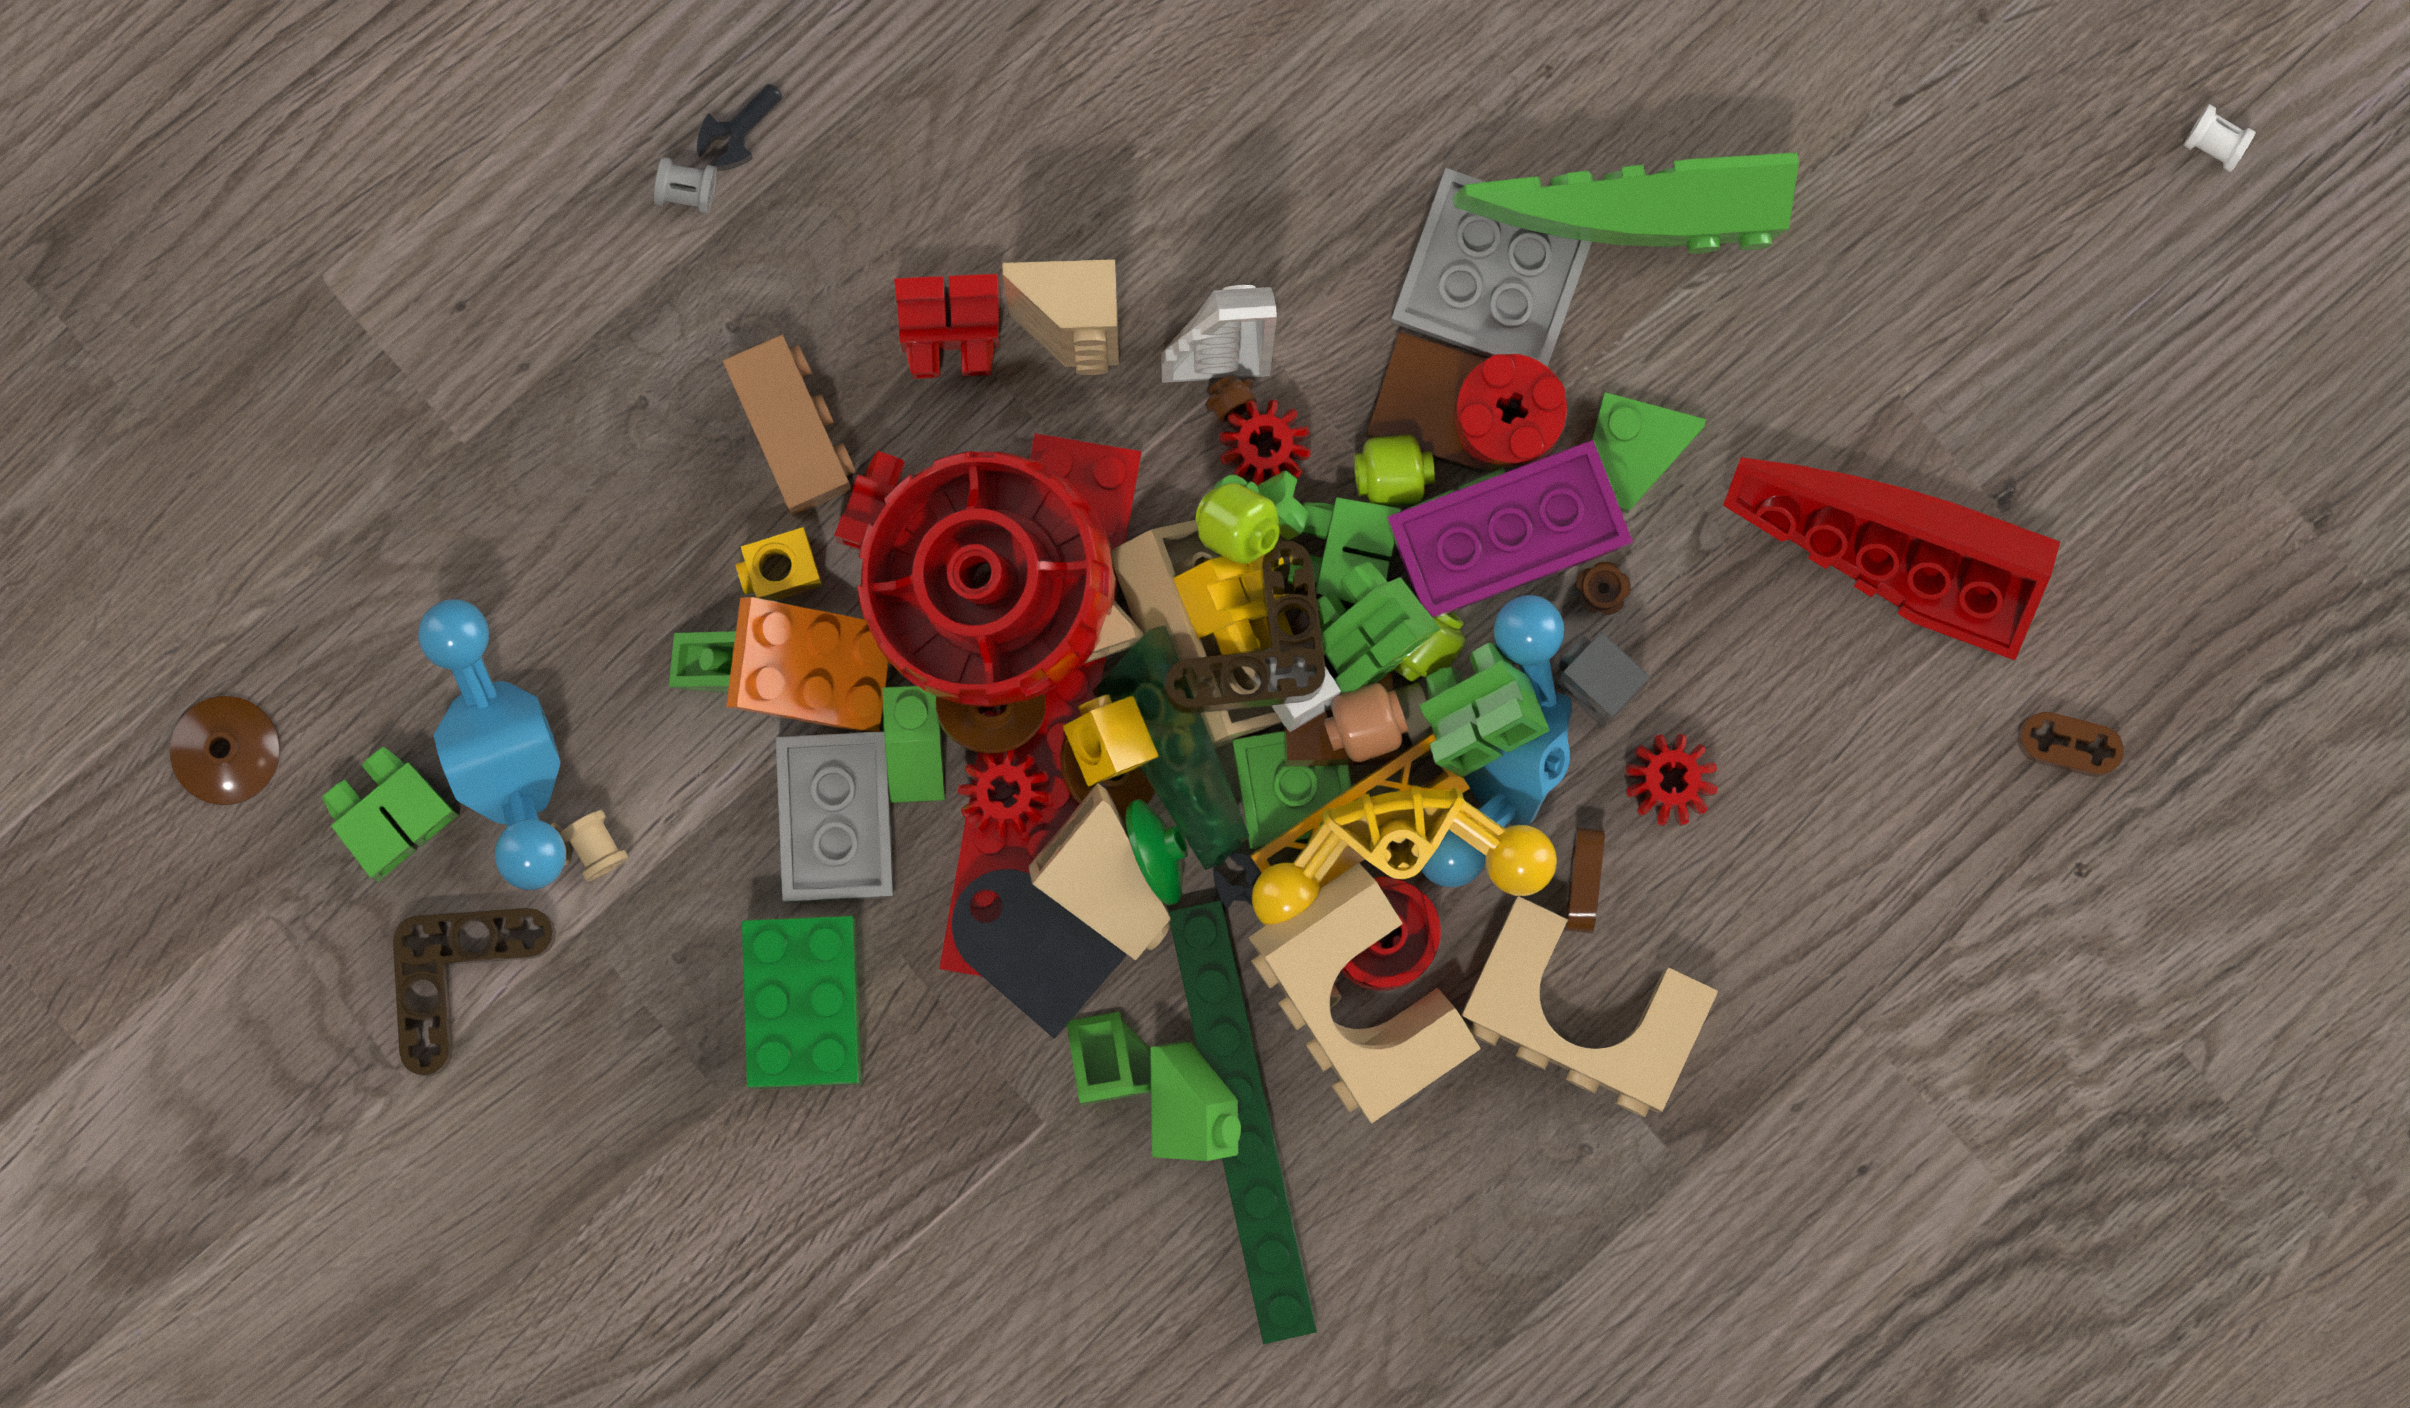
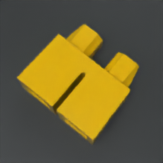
(1229, 603)

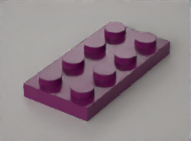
(1510, 530)

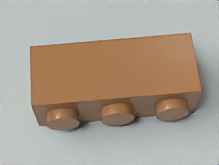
(790, 424)

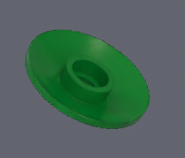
(1156, 850)

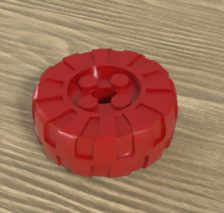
(1044, 590)

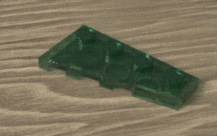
(1188, 768)

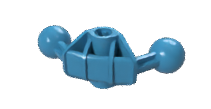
(495, 747)
(1516, 784)

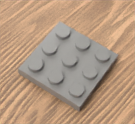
(1488, 281)

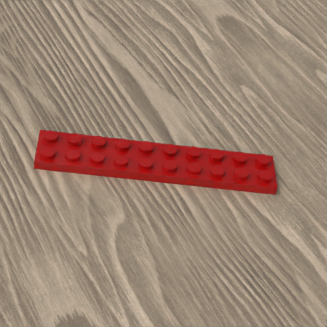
(1108, 482)

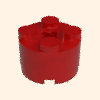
(1504, 381)
(1409, 952)

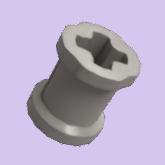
(668, 191)

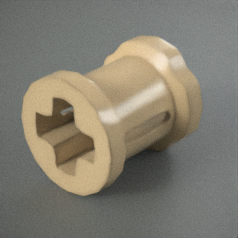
(594, 845)

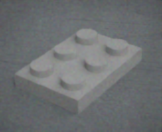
(834, 817)

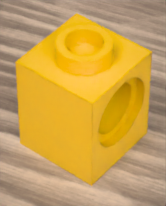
(803, 573)
(1109, 739)

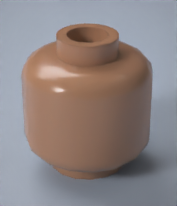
(1366, 722)

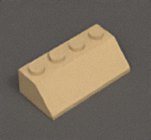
(1068, 310)
(1146, 577)

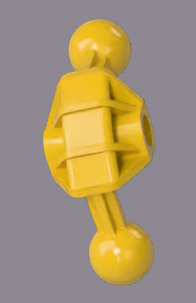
(1516, 859)

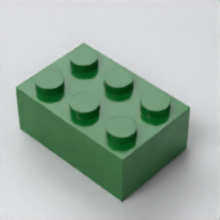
(801, 1002)

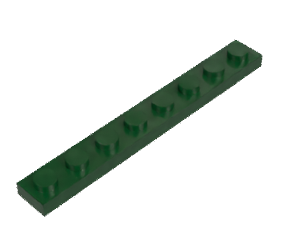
(1255, 1173)

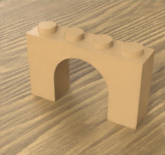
(1509, 1008)
(1374, 1064)

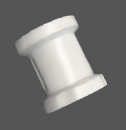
(2219, 138)

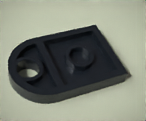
(1033, 950)

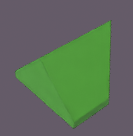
(1108, 1059)

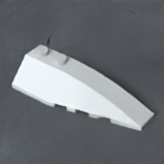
(1225, 337)

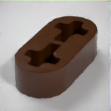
(2066, 756)
(1584, 880)

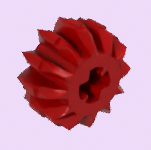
(1281, 437)
(1690, 781)
(996, 811)

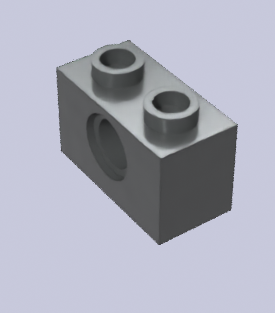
(1600, 677)

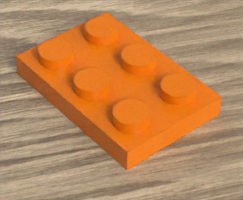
(806, 666)

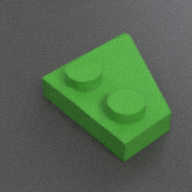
(1639, 444)

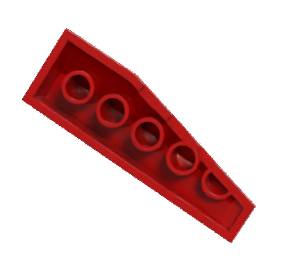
(1919, 552)

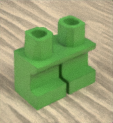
(1354, 535)
(1373, 633)
(1481, 713)
(367, 828)

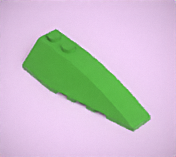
(1685, 205)

